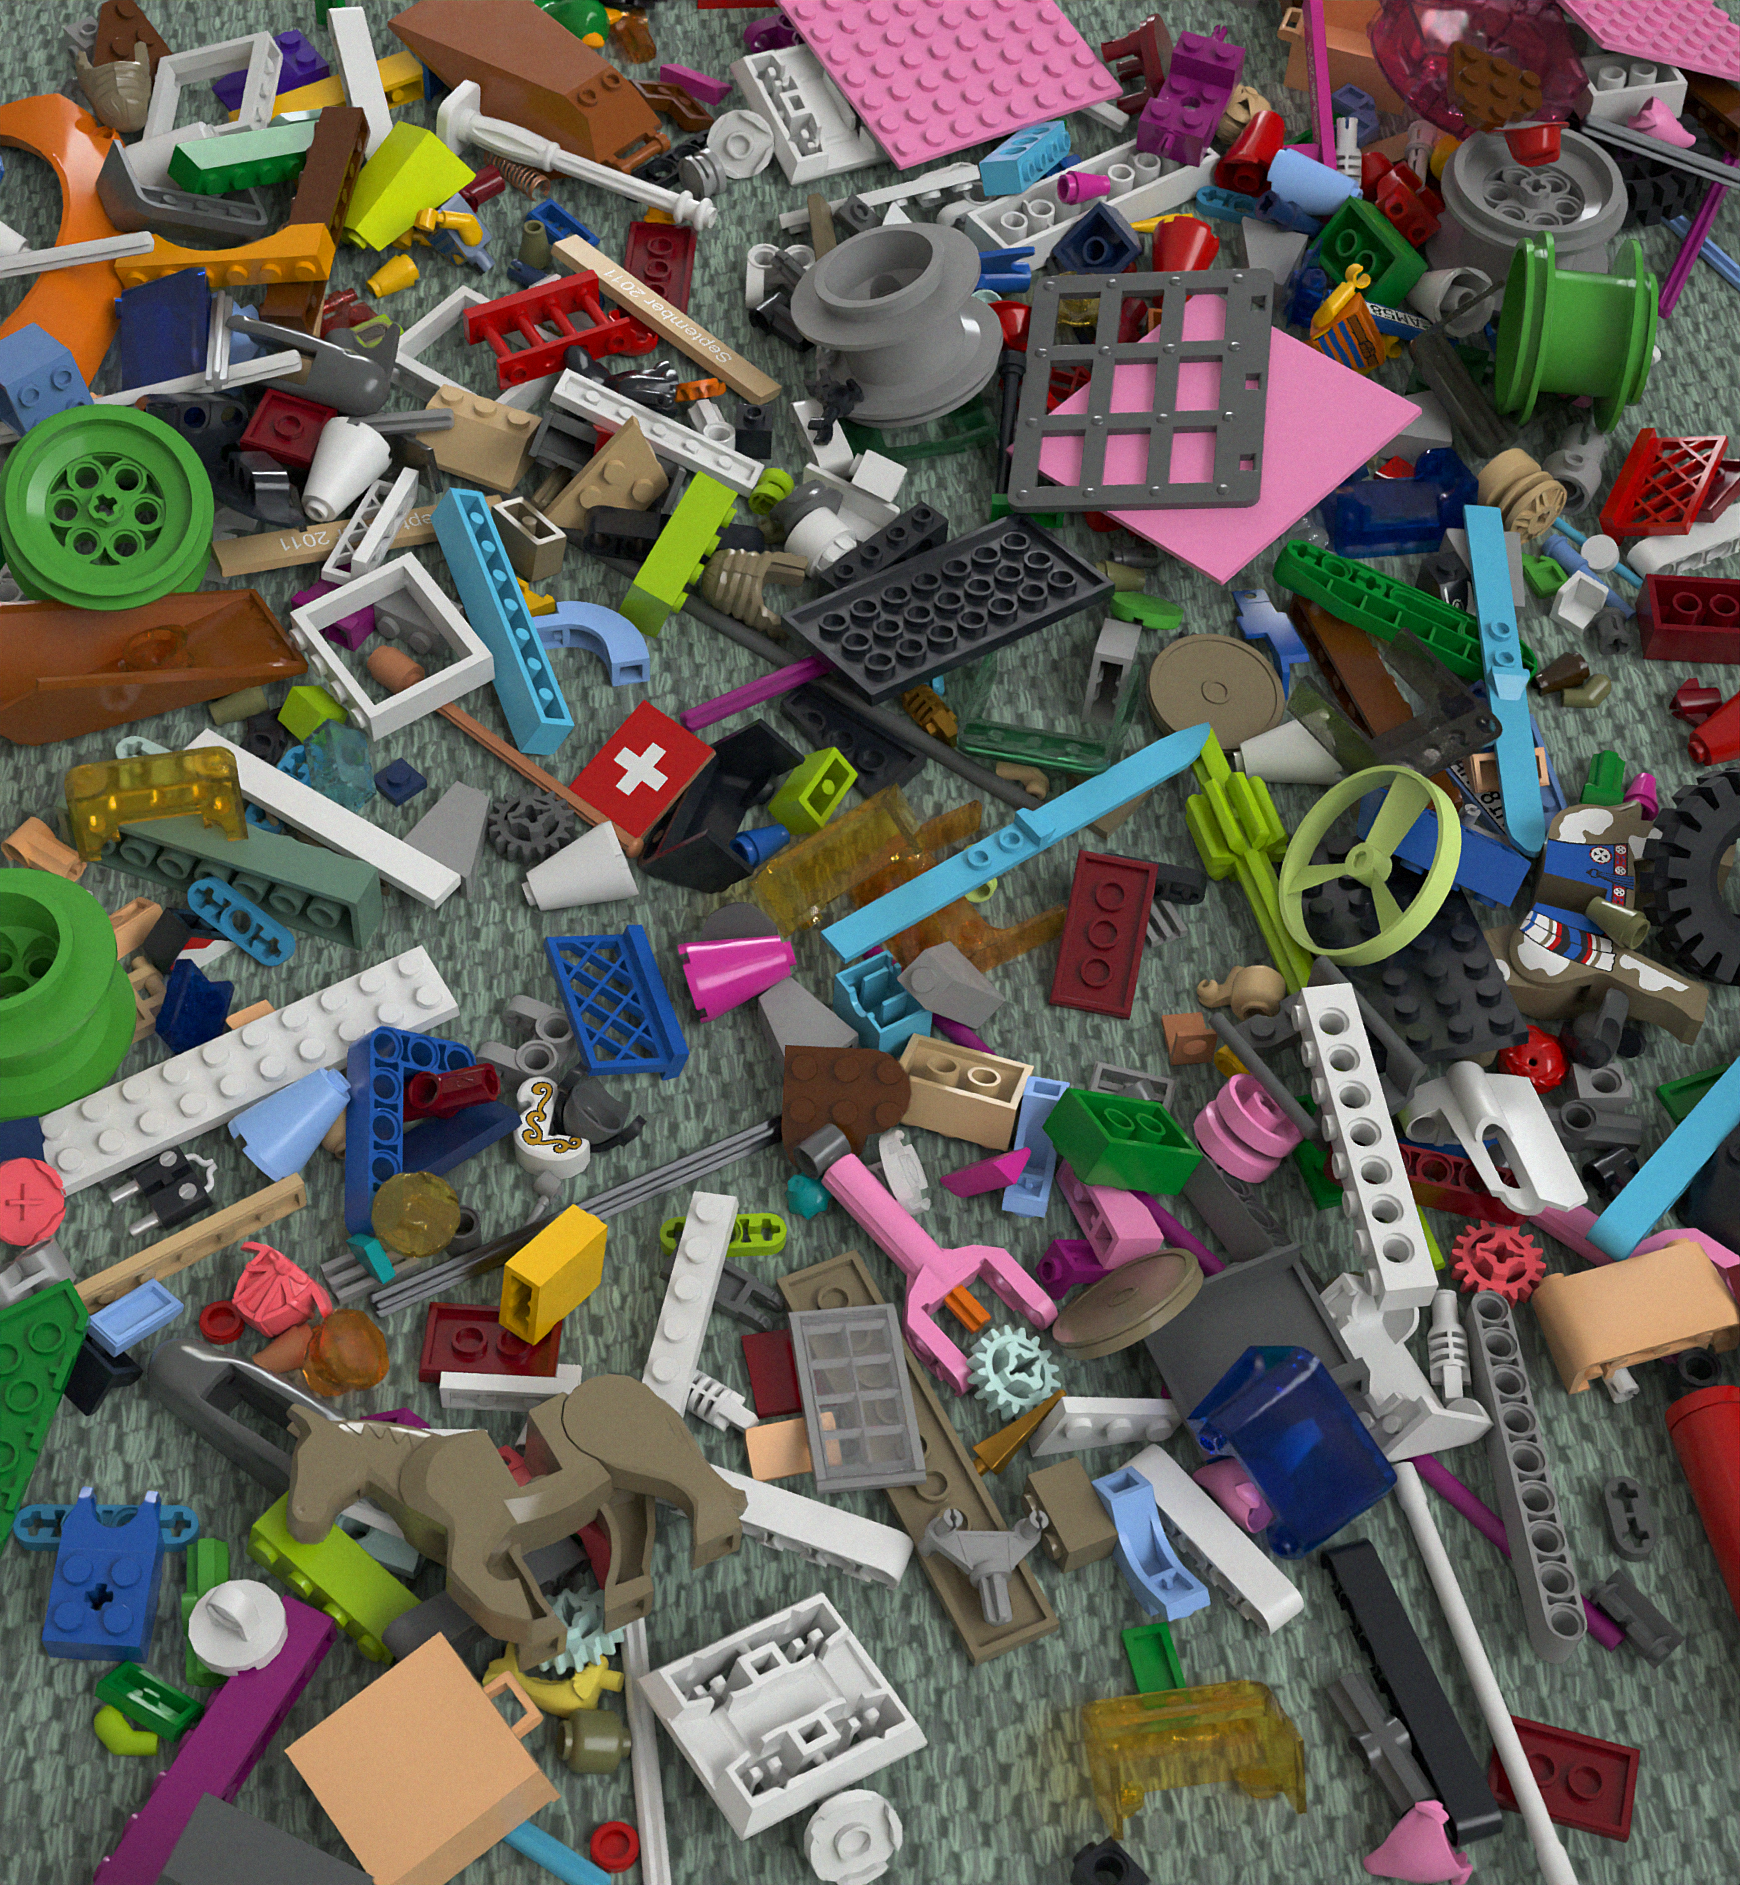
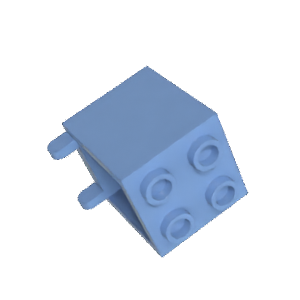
(37, 379)

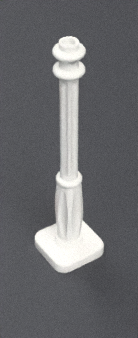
(462, 124)

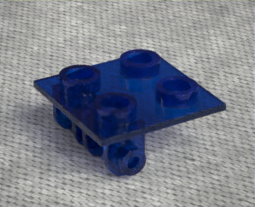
(1308, 289)

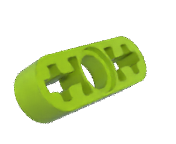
(754, 1247)

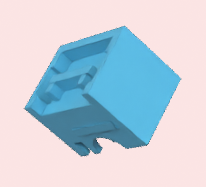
(879, 1005)

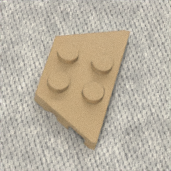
(617, 476)

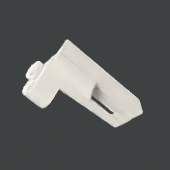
(1485, 1106)

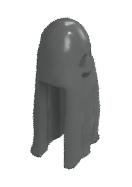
(337, 376)
(207, 1384)

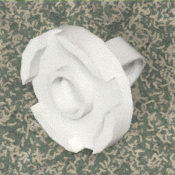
(741, 143)
(901, 1173)
(238, 1627)
(852, 1837)

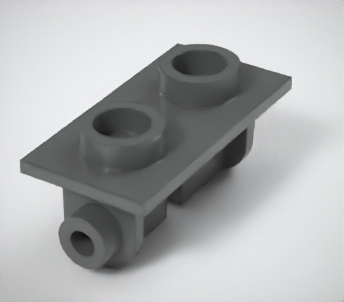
(856, 216)
(1636, 1617)

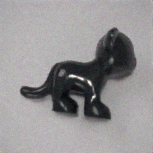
(647, 387)

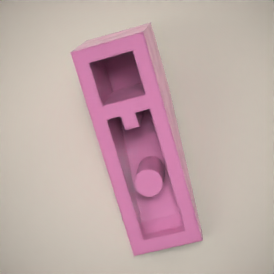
(1111, 1219)

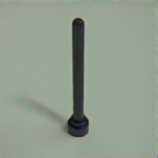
(1011, 368)

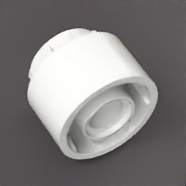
(822, 539)

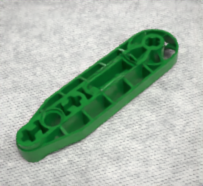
(1385, 606)

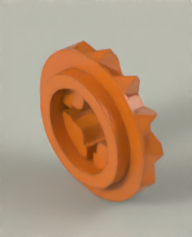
(699, 390)

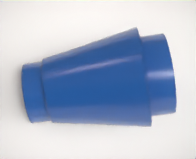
(760, 843)

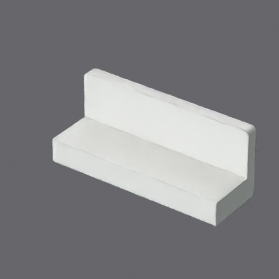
(859, 509)
(505, 1391)

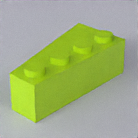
(677, 554)
(333, 1578)

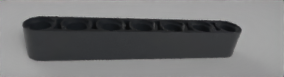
(1412, 1689)

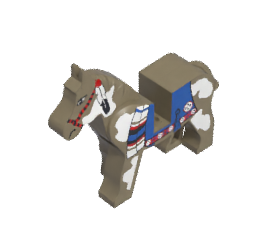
(1562, 960)

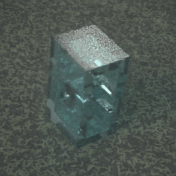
(340, 765)

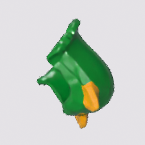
(583, 18)

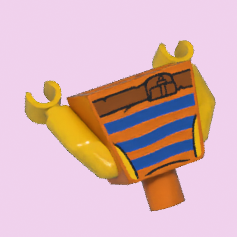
(1347, 330)

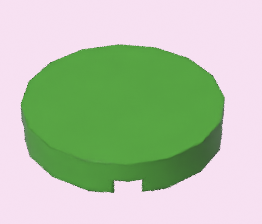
(1153, 611)

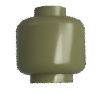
(592, 1741)

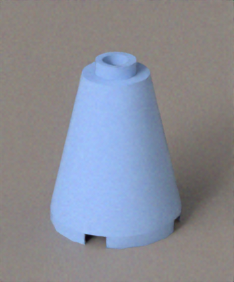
(1310, 183)
(292, 1122)

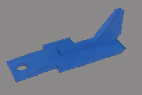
(1261, 621)

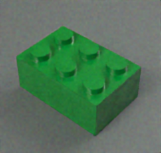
(1367, 238)
(1121, 1142)

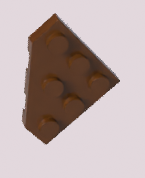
(118, 29)

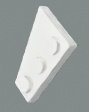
(1099, 1422)

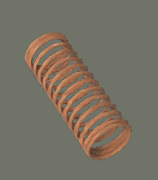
(538, 179)

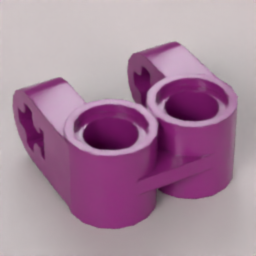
(771, 34)

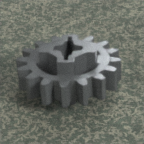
(531, 826)

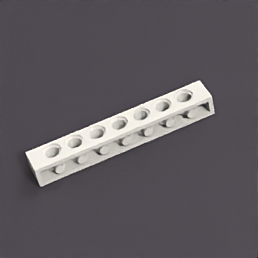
(1392, 1284)

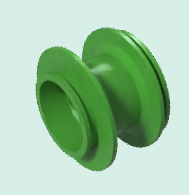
(1574, 332)
(105, 449)
(61, 994)

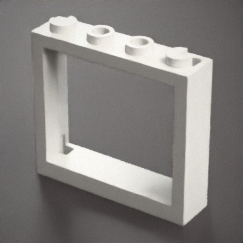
(251, 52)
(426, 382)
(418, 700)

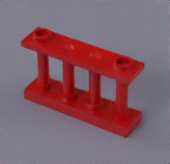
(536, 306)

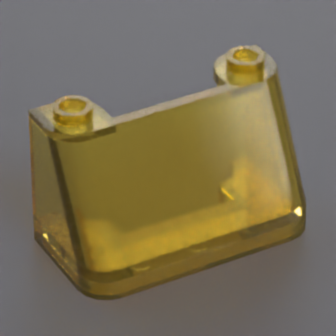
(150, 789)

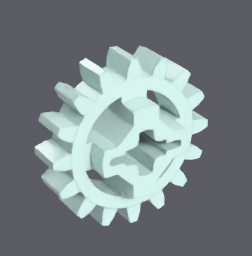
(1003, 1354)
(585, 1636)

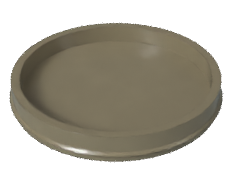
(1216, 683)
(1128, 1304)

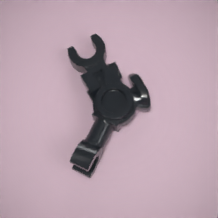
(836, 402)

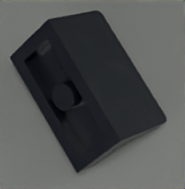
(96, 1374)

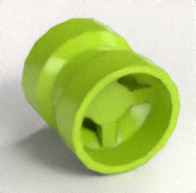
(771, 489)

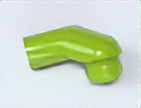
(120, 1737)

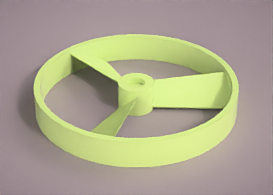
(1371, 860)

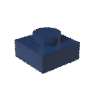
(399, 782)

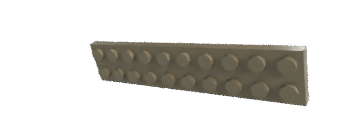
(949, 1484)

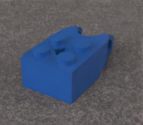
(110, 1567)

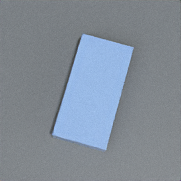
(134, 1317)

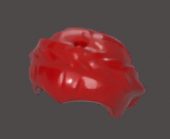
(1549, 1057)

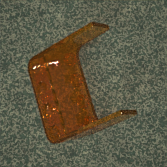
(959, 921)

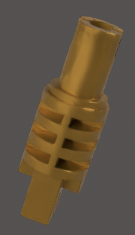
(931, 713)

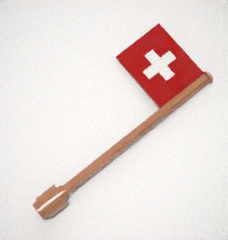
(627, 780)

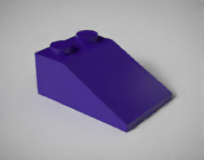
(299, 68)

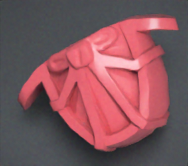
(276, 1292)

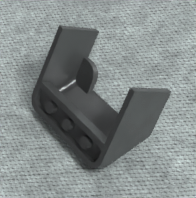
(176, 213)

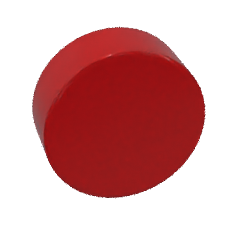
(221, 1323)
(614, 1847)

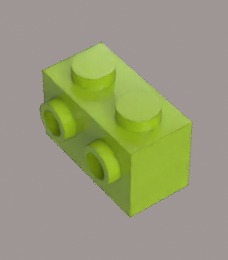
(813, 791)

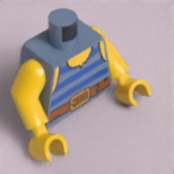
(453, 232)

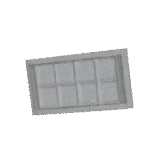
(856, 1399)

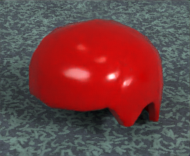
(642, 337)

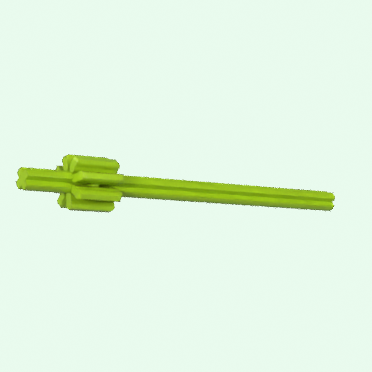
(1239, 838)

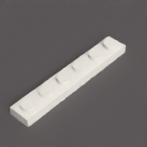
(927, 188)
(664, 435)
(690, 1297)

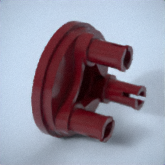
(1153, 55)

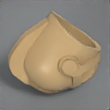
(1242, 108)

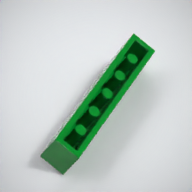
(241, 159)

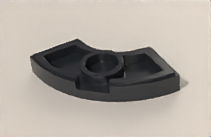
(266, 736)

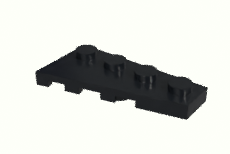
(867, 747)

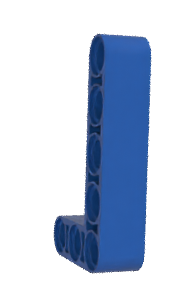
(374, 1114)

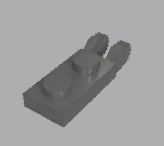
(733, 1293)

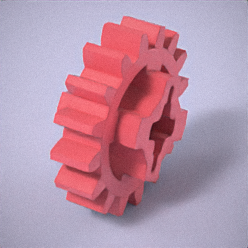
(1495, 1257)

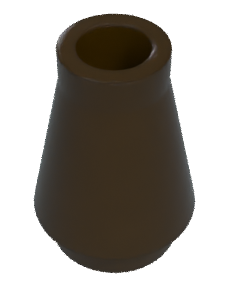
(1564, 672)

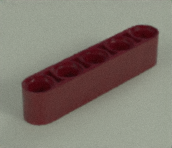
(1451, 1189)

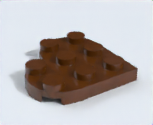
(1489, 88)
(848, 1087)

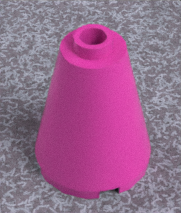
(733, 971)

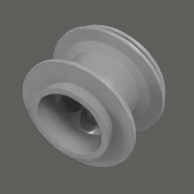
(1500, 201)
(901, 321)

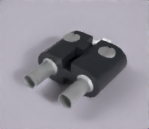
(170, 1189)

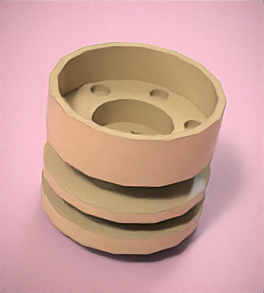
(1524, 493)

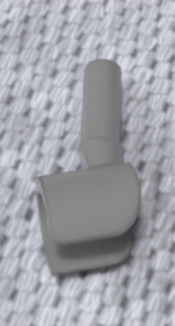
(546, 1186)

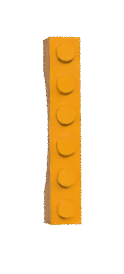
(290, 255)

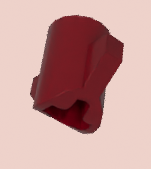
(1695, 703)

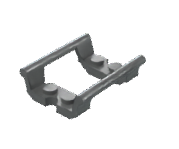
(1268, 1036)

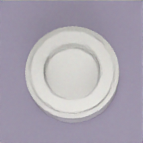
(1600, 553)

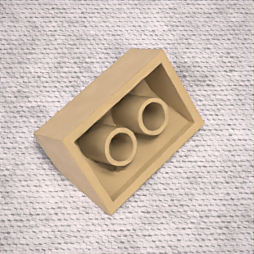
(487, 439)
(964, 1091)

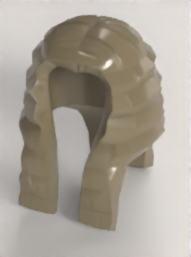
(118, 90)
(736, 582)

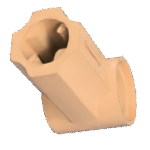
(38, 848)

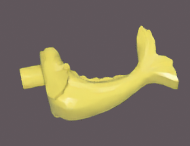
(560, 1696)

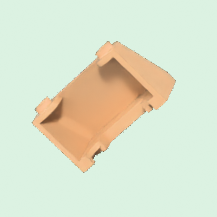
(1635, 1312)

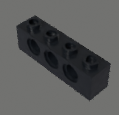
(902, 539)

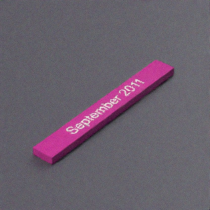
(1319, 85)

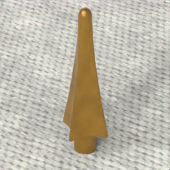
(1002, 1446)

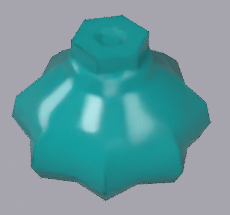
(807, 1195)

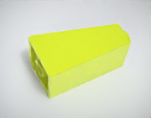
(403, 176)

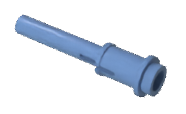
(1570, 561)

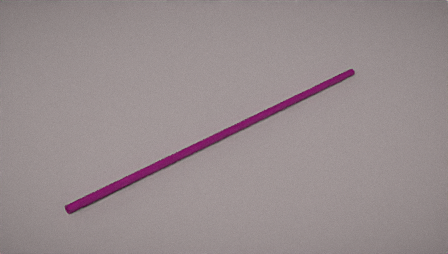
(1426, 1465)

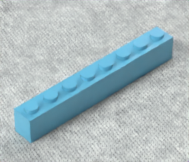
(502, 622)

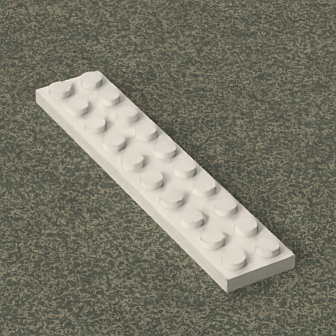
(238, 1070)

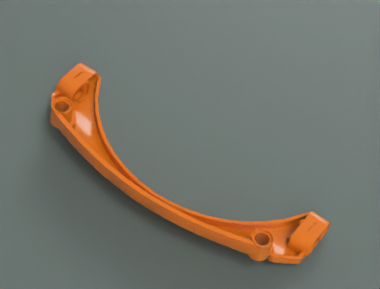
(79, 300)

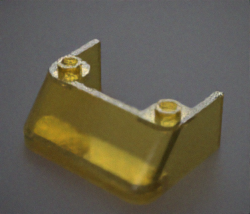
(838, 859)
(1191, 1740)

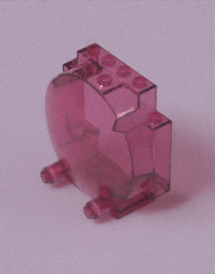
(1413, 41)

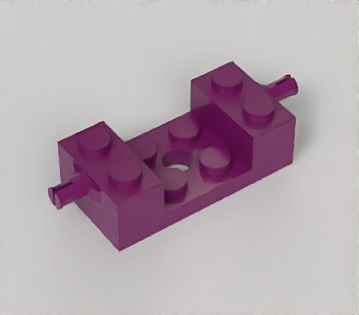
(1200, 76)

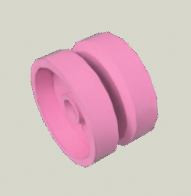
(1246, 1130)

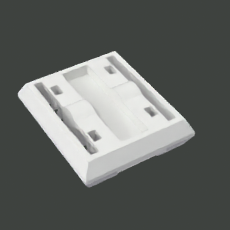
(806, 115)
(781, 1717)

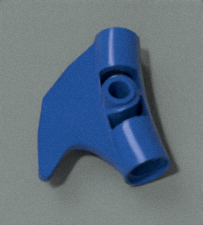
(1003, 273)

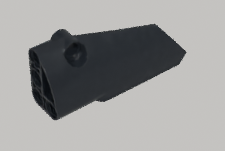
(244, 479)

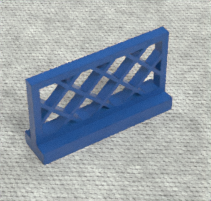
(649, 1003)

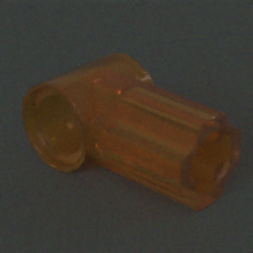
(634, 35)

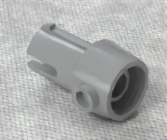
(1577, 467)

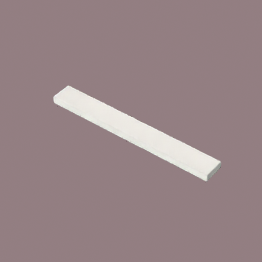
(337, 826)

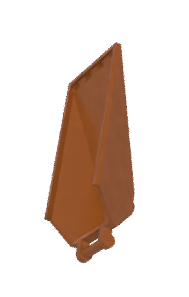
(534, 77)
(64, 660)

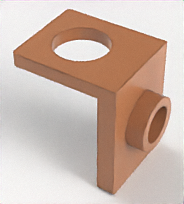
(1188, 1038)

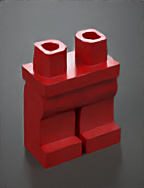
(1409, 211)

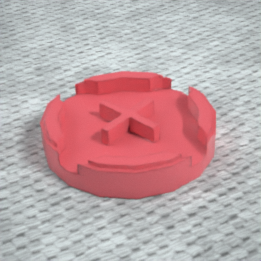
(29, 1201)

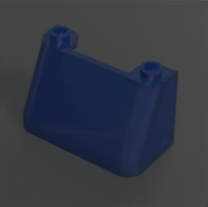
(165, 329)
(1402, 512)
(1295, 1444)

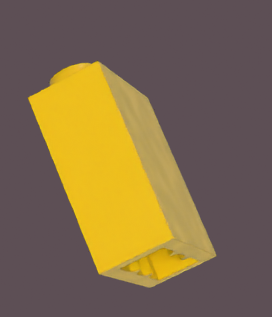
(552, 1274)

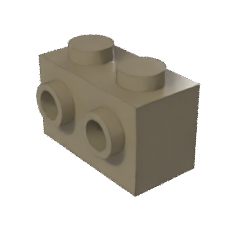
(529, 539)
(1077, 1520)

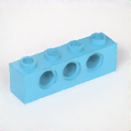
(1024, 158)

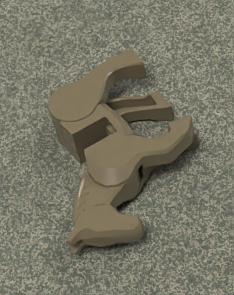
(459, 1505)

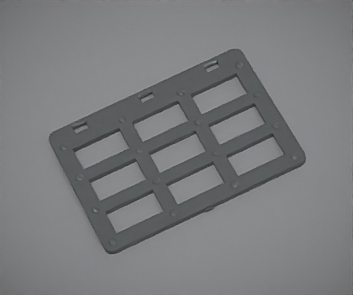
(1237, 421)

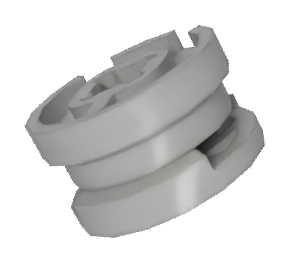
(702, 174)

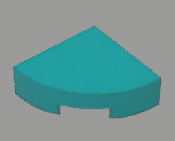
(371, 1257)

